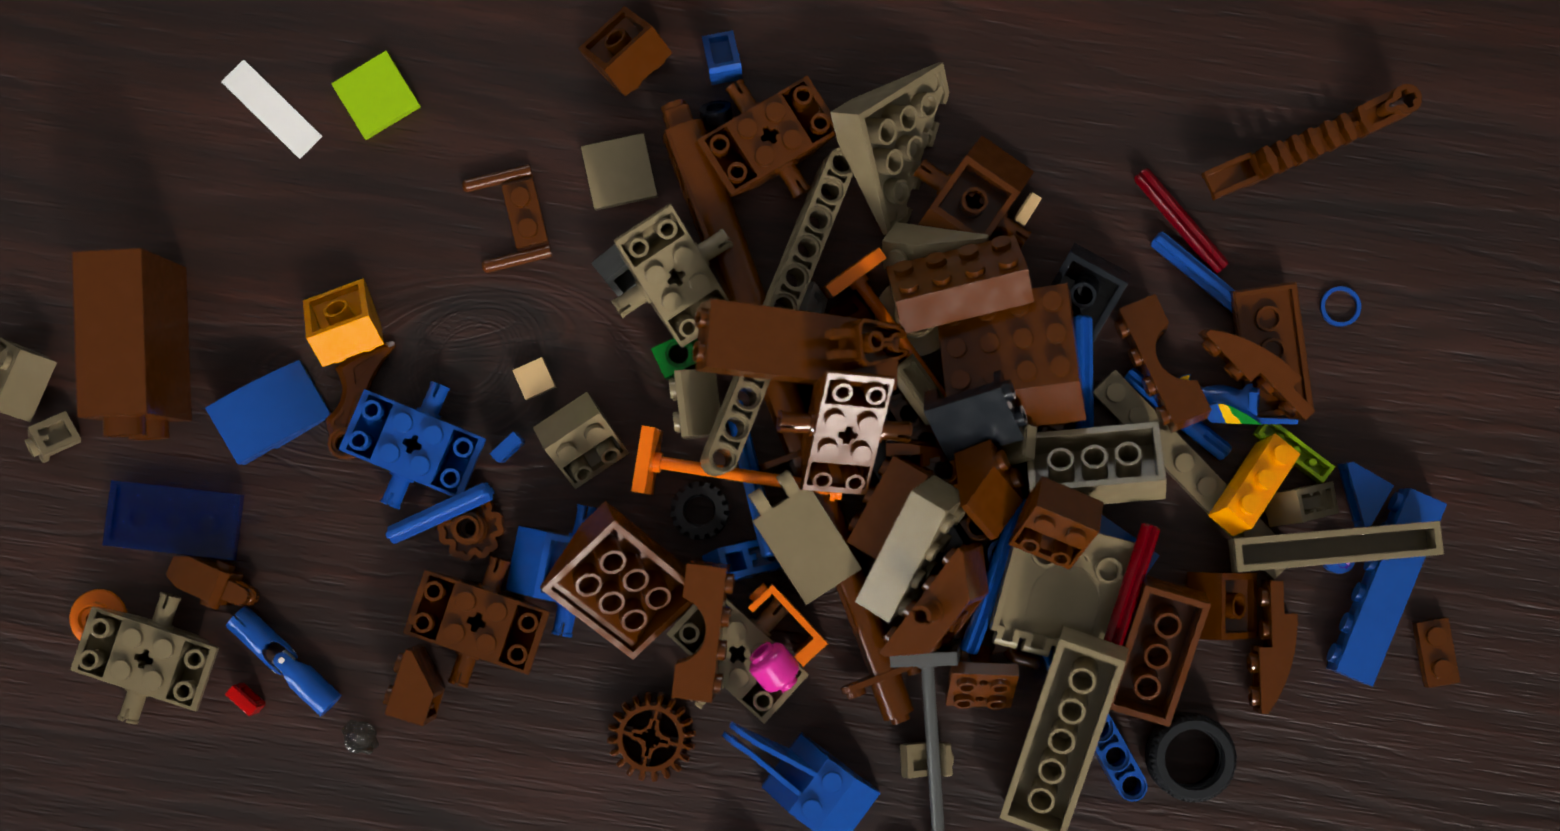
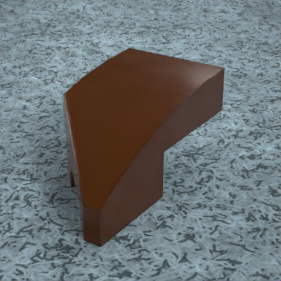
(927, 451)

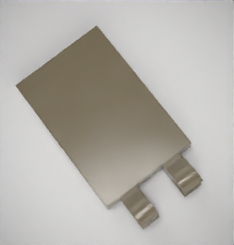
(803, 540)

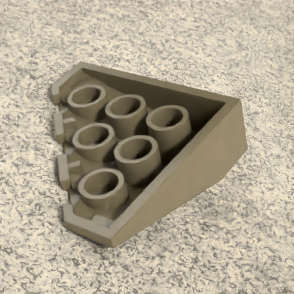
(886, 137)

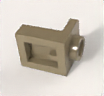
(51, 436)

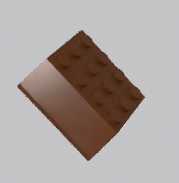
(1032, 349)

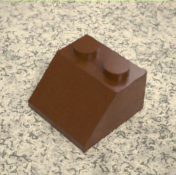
(625, 50)
(988, 486)
(1232, 603)

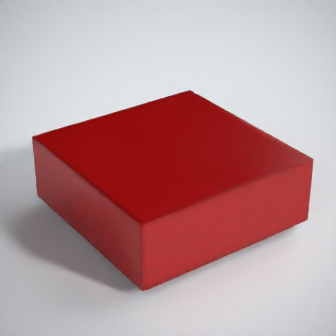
(245, 699)

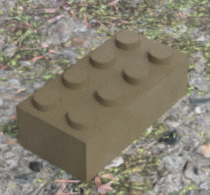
(1103, 461)
(911, 549)

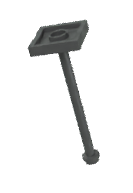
(945, 656)

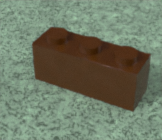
(885, 503)

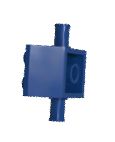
(383, 434)
(534, 558)

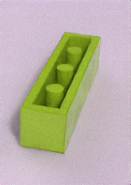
(1308, 462)

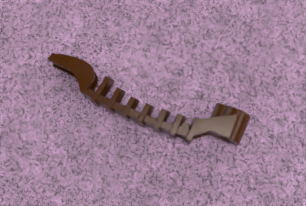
(1312, 143)

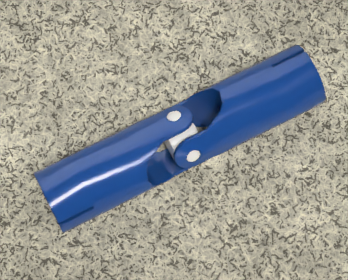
(300, 677)

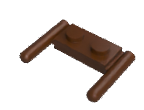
(523, 213)

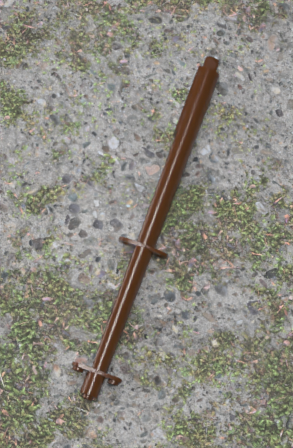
(710, 211)

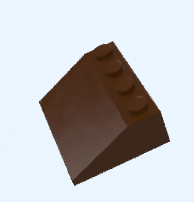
(618, 581)

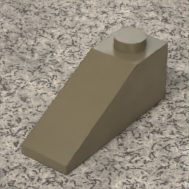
(917, 241)

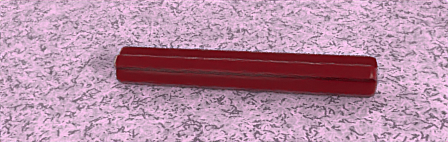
(1181, 220)
(1132, 584)

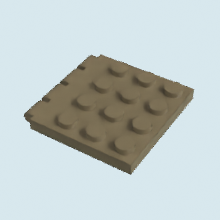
(1043, 597)

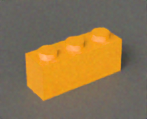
(1254, 485)

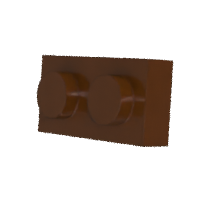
(1436, 652)

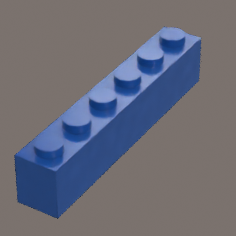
(1381, 596)

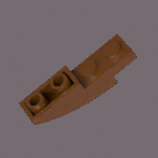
(1249, 360)
(1273, 660)

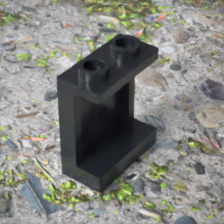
(976, 416)

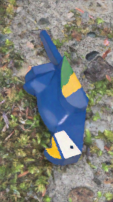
(1236, 405)

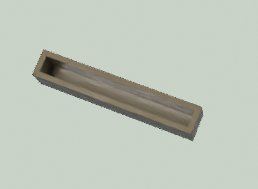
(1336, 546)

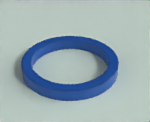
(1357, 301)

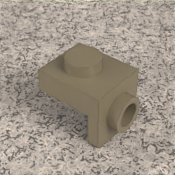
(915, 759)

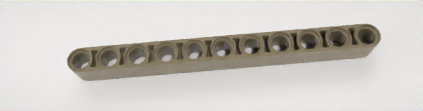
(788, 296)

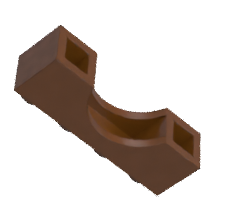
(1178, 400)
(707, 588)

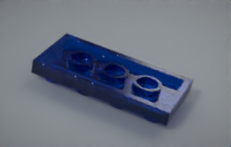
(173, 520)

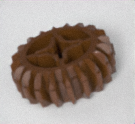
(667, 739)

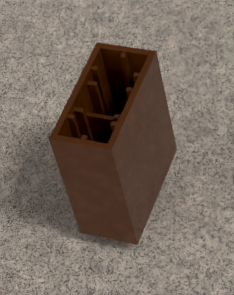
(131, 342)

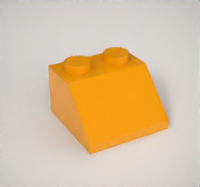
(342, 323)

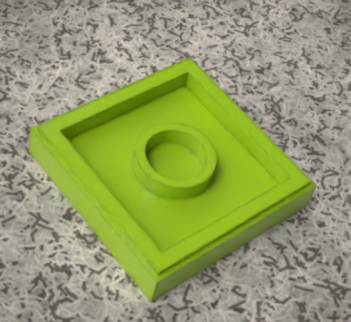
(376, 95)

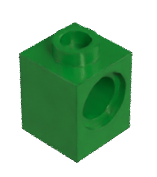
(662, 355)

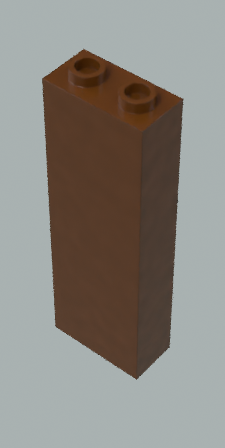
(770, 343)

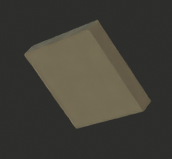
(619, 171)

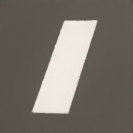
(271, 109)

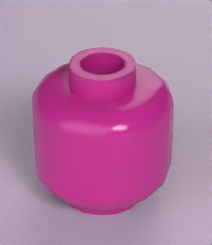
(774, 667)

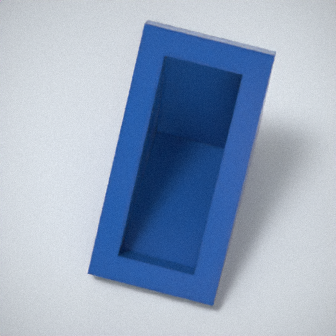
(722, 57)
(1363, 492)

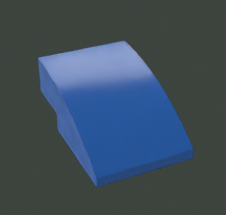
(268, 412)

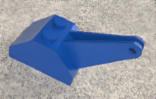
(810, 782)

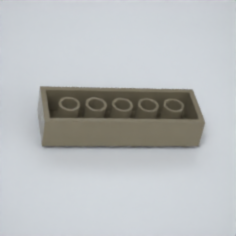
(1064, 731)

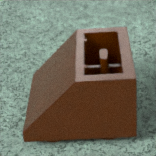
(1057, 523)
(416, 688)

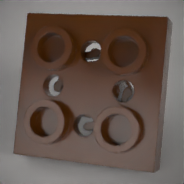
(982, 683)

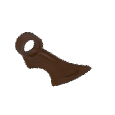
(355, 375)

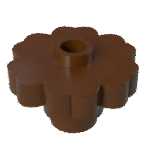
(481, 543)

